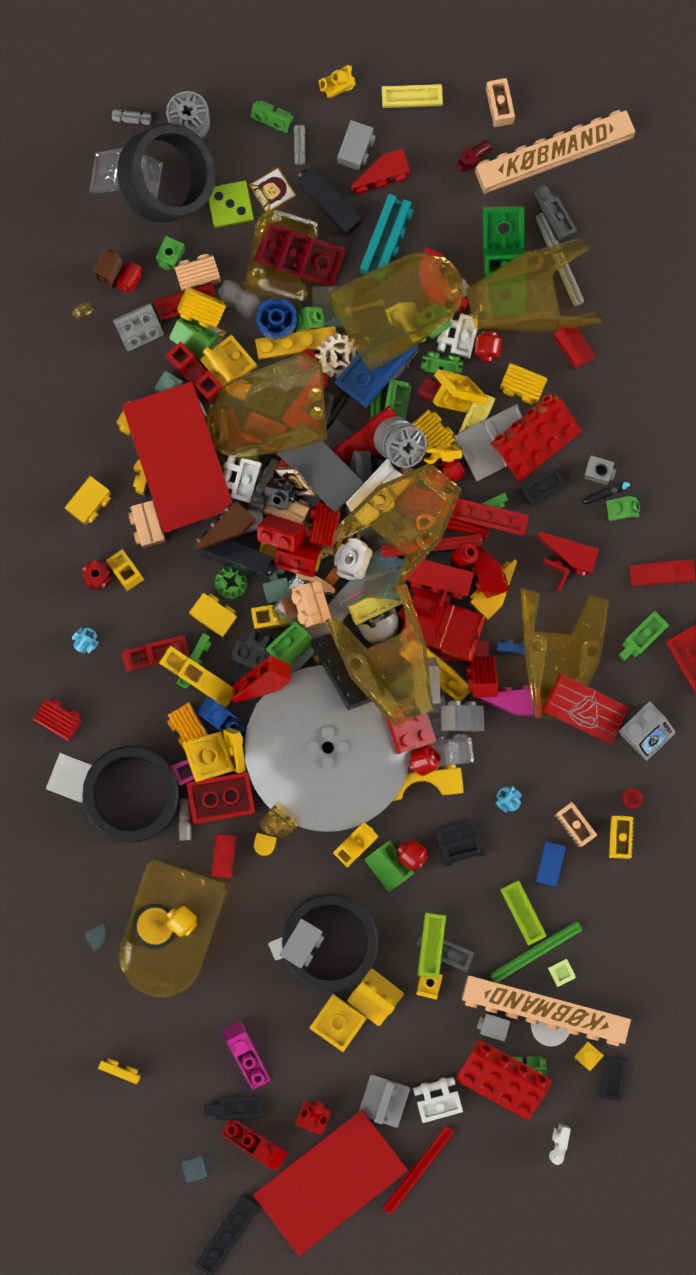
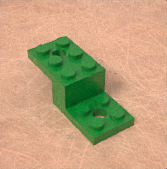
(502, 246)

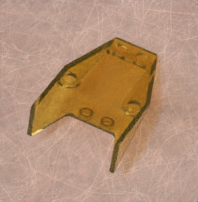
(523, 293)
(407, 513)
(555, 653)
(392, 672)

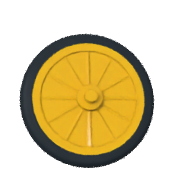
(151, 926)

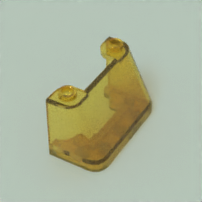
(267, 280)

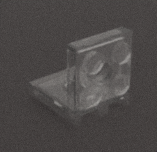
(107, 181)

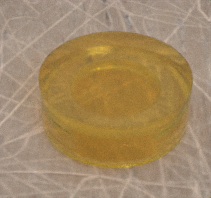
(82, 311)

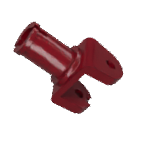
(471, 156)

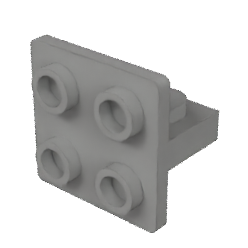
(138, 327)
(384, 1100)

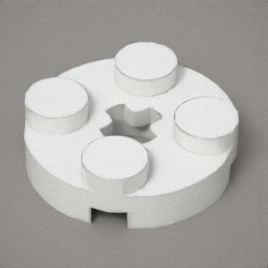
(361, 554)

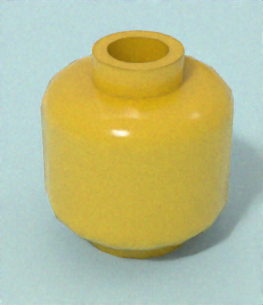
(181, 921)

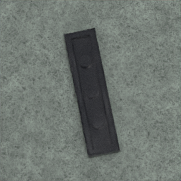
(227, 1235)

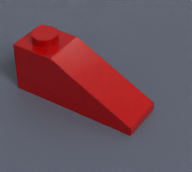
(572, 554)
(663, 573)
(262, 680)

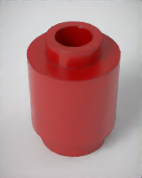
(129, 277)
(464, 556)

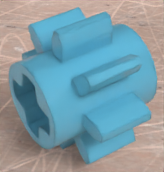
(85, 640)
(508, 799)

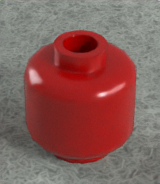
(488, 346)
(425, 760)
(412, 855)

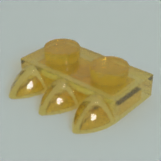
(277, 823)

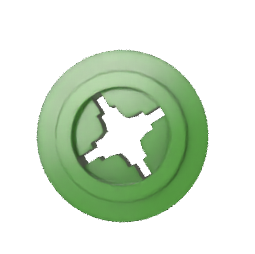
(232, 592)

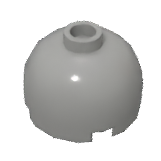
(380, 627)

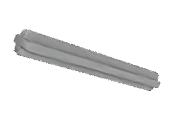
(565, 271)

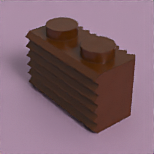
(108, 268)

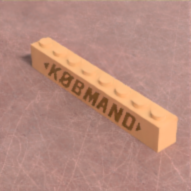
(554, 151)
(545, 1009)

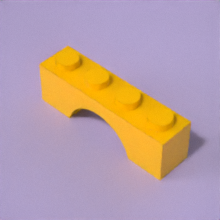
(447, 781)

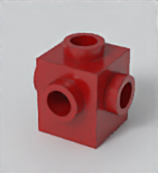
(101, 580)
(313, 1117)

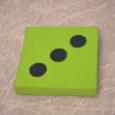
(230, 204)

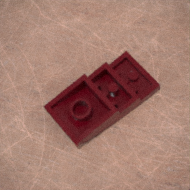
(300, 254)

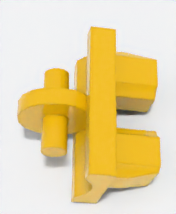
(337, 82)

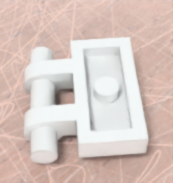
(464, 337)
(246, 478)
(441, 1105)
(561, 1139)

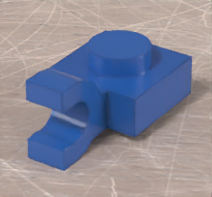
(509, 647)

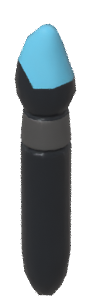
(606, 492)

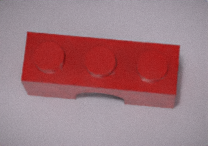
(191, 370)

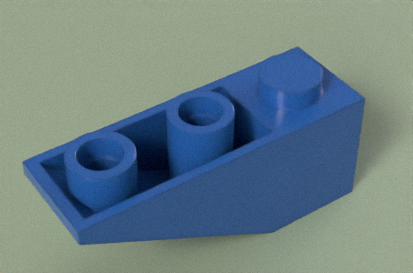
(220, 717)

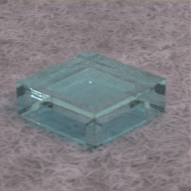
(194, 1169)

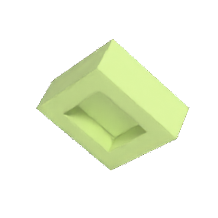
(561, 972)

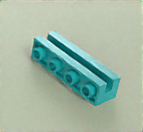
(386, 234)

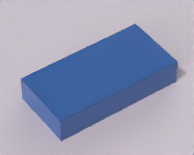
(550, 864)

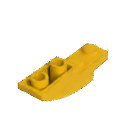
(197, 676)

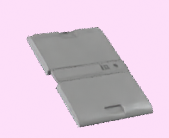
(477, 442)

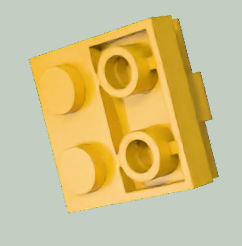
(227, 361)

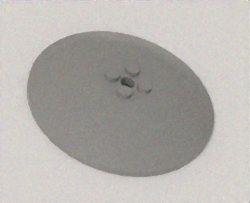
(302, 780)

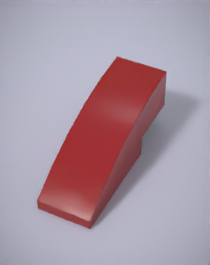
(151, 653)

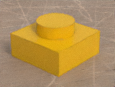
(588, 1056)

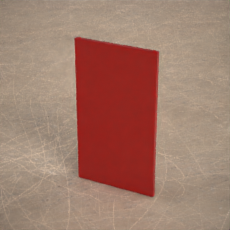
(177, 456)
(330, 1182)

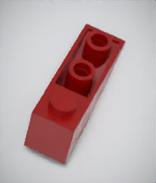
(386, 169)
(490, 575)
(254, 1144)

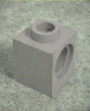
(590, 473)
(493, 1026)

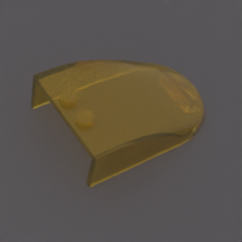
(397, 305)
(270, 409)
(176, 965)

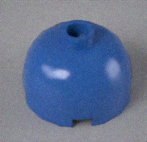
(276, 318)

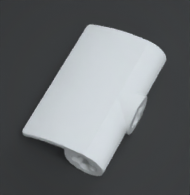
(380, 476)

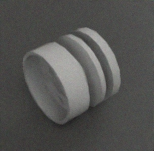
(196, 106)
(400, 442)

